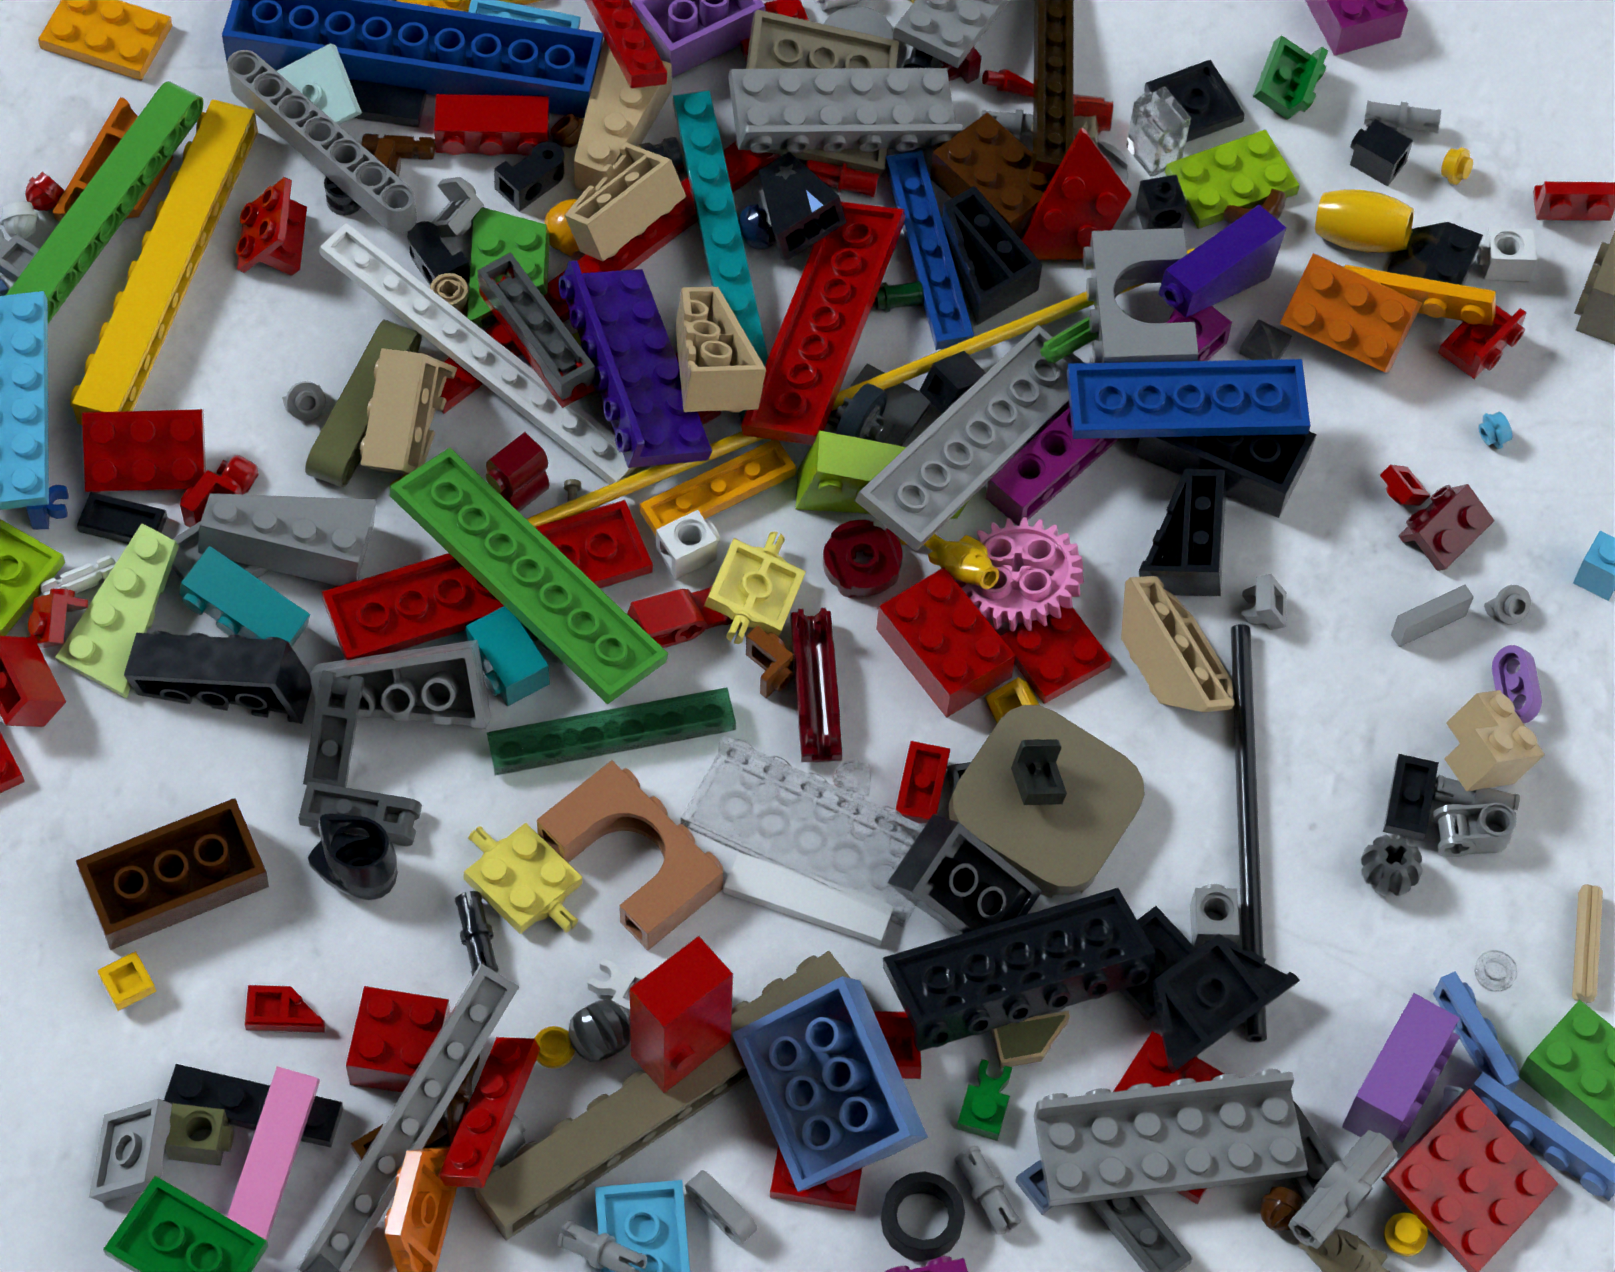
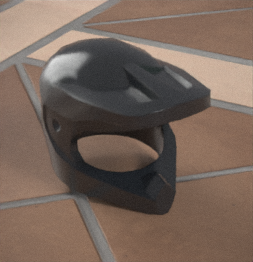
(354, 863)

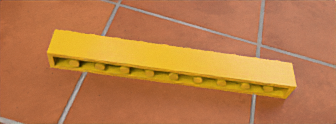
(167, 261)

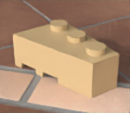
(402, 410)

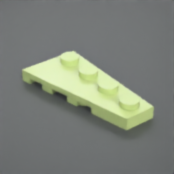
(119, 610)

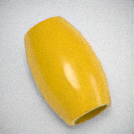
(1364, 220)

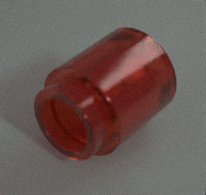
(1094, 106)

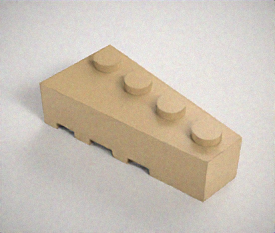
(614, 117)
(715, 355)

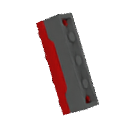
(536, 330)

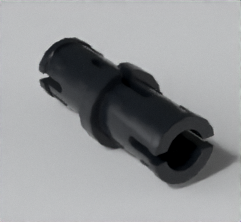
(476, 931)

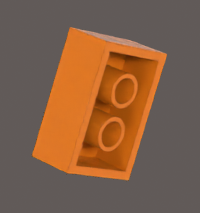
(1350, 313)

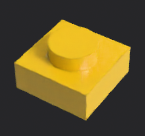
(126, 980)

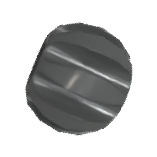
(1391, 865)
(600, 1030)

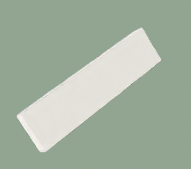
(803, 899)

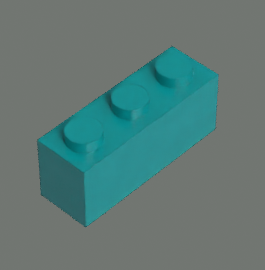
(240, 600)

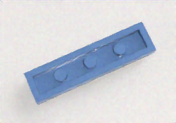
(1556, 1144)

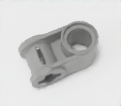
(1465, 828)

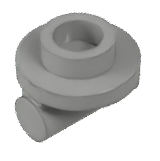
(305, 401)
(1510, 604)

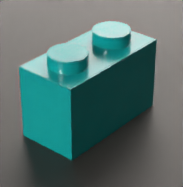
(508, 656)

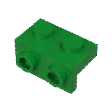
(1290, 77)

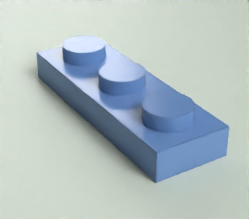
(1476, 1032)

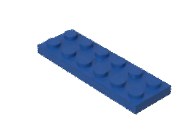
(1187, 398)

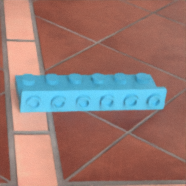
(24, 400)

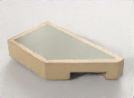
(1029, 1039)

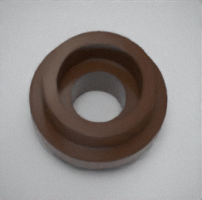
(567, 131)

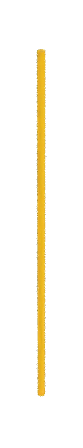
(882, 381)

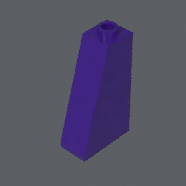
(1225, 263)

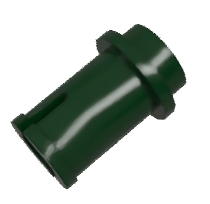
(899, 295)

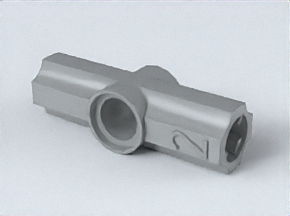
(1343, 1189)

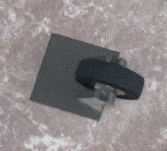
(878, 413)

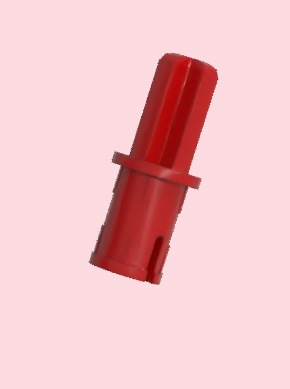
(845, 178)

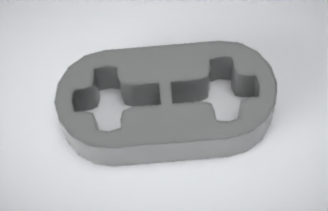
(721, 1207)

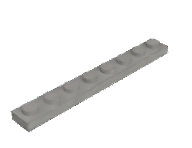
(412, 1119)

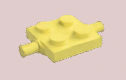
(755, 587)
(523, 878)

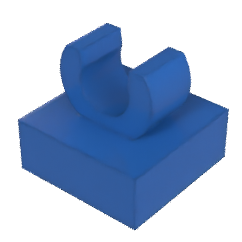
(40, 514)

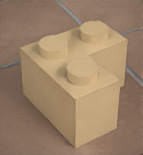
(1493, 743)

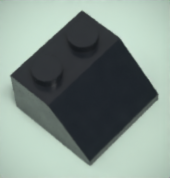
(1438, 253)

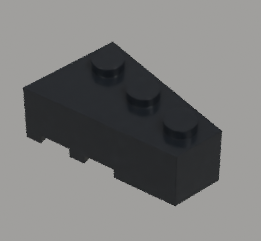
(988, 255)
(1191, 538)

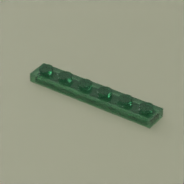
(611, 731)

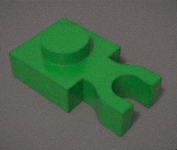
(985, 1105)

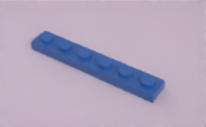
(929, 249)

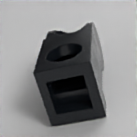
(531, 176)
(431, 254)

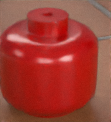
(240, 470)

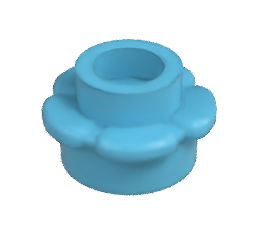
(1495, 429)

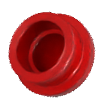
(43, 192)

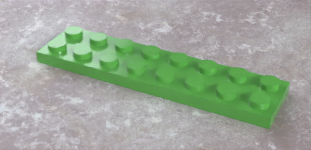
(528, 575)

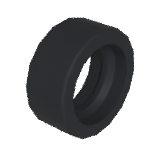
(932, 1185)

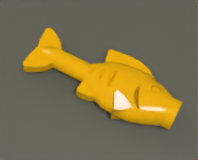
(963, 559)

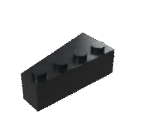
(220, 672)

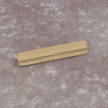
(1587, 943)

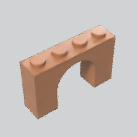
(615, 803)

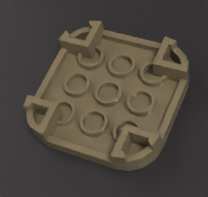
(1049, 844)

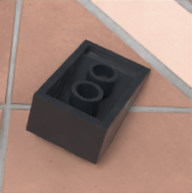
(961, 879)

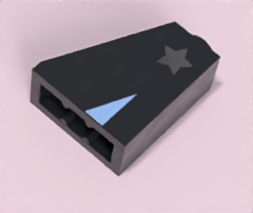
(799, 205)

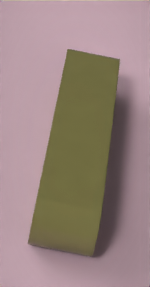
(339, 442)

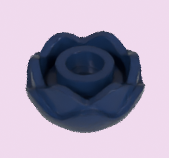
(756, 228)

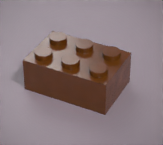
(994, 163)

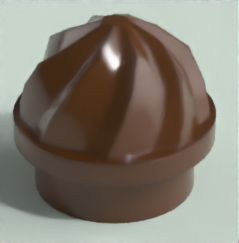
(1279, 1208)

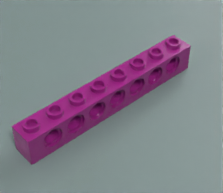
(1051, 473)

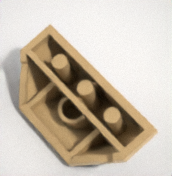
(1172, 649)

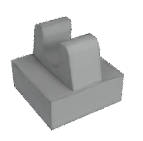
(1269, 600)

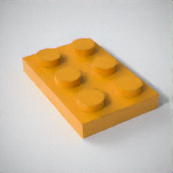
(106, 34)

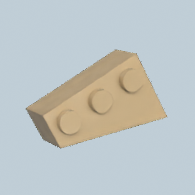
(624, 201)

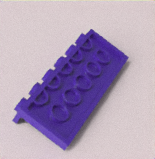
(633, 366)

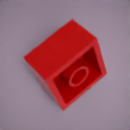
(392, 1037)

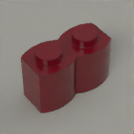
(519, 471)

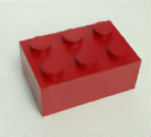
(945, 642)

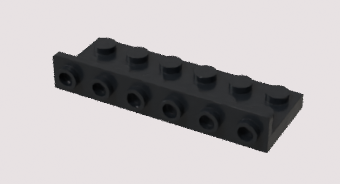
(1020, 968)

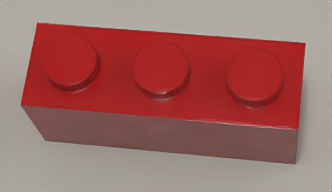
(490, 124)

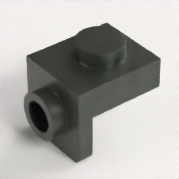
(1038, 773)

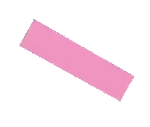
(273, 1150)

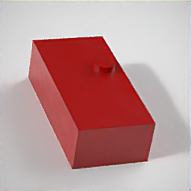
(681, 1014)

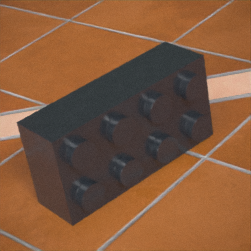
(1256, 467)

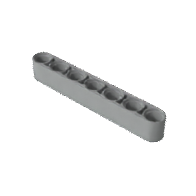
(322, 141)

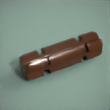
(404, 145)

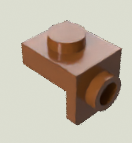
(772, 656)

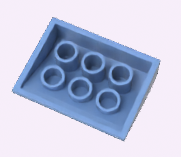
(829, 1084)

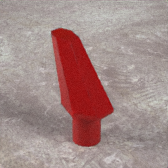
(1008, 82)

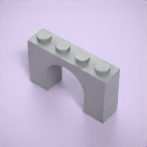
(1121, 261)

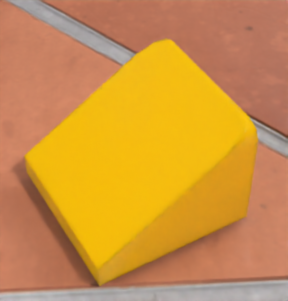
(1009, 697)

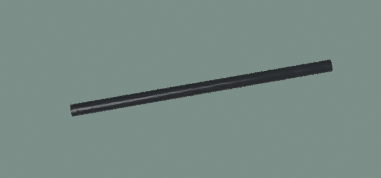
(1247, 809)

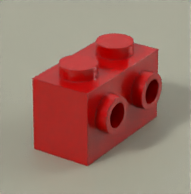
(26, 684)

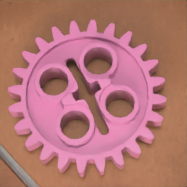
(1035, 574)

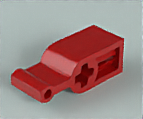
(676, 616)

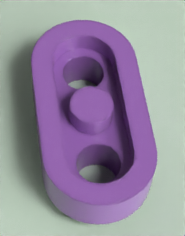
(1520, 685)

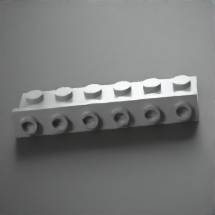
(842, 109)
(1169, 1137)

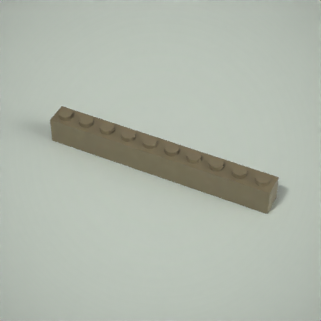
(631, 1117)

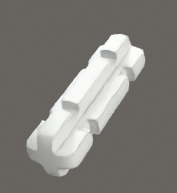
(81, 577)

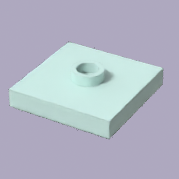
(324, 82)

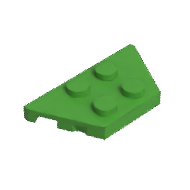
(498, 235)

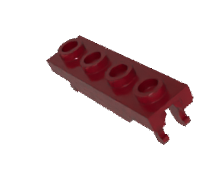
(816, 686)

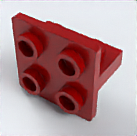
(272, 230)

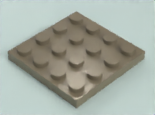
(803, 44)

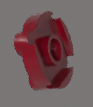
(856, 578)

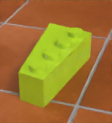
(839, 469)

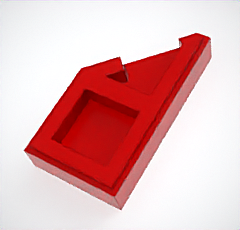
(279, 1010)

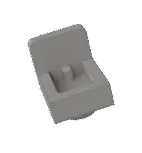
(463, 206)

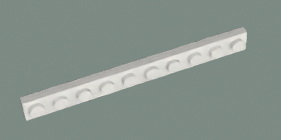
(474, 351)

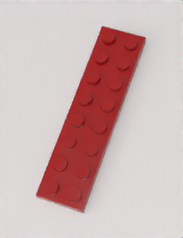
(824, 325)
(443, 597)

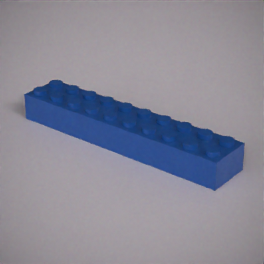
(424, 47)

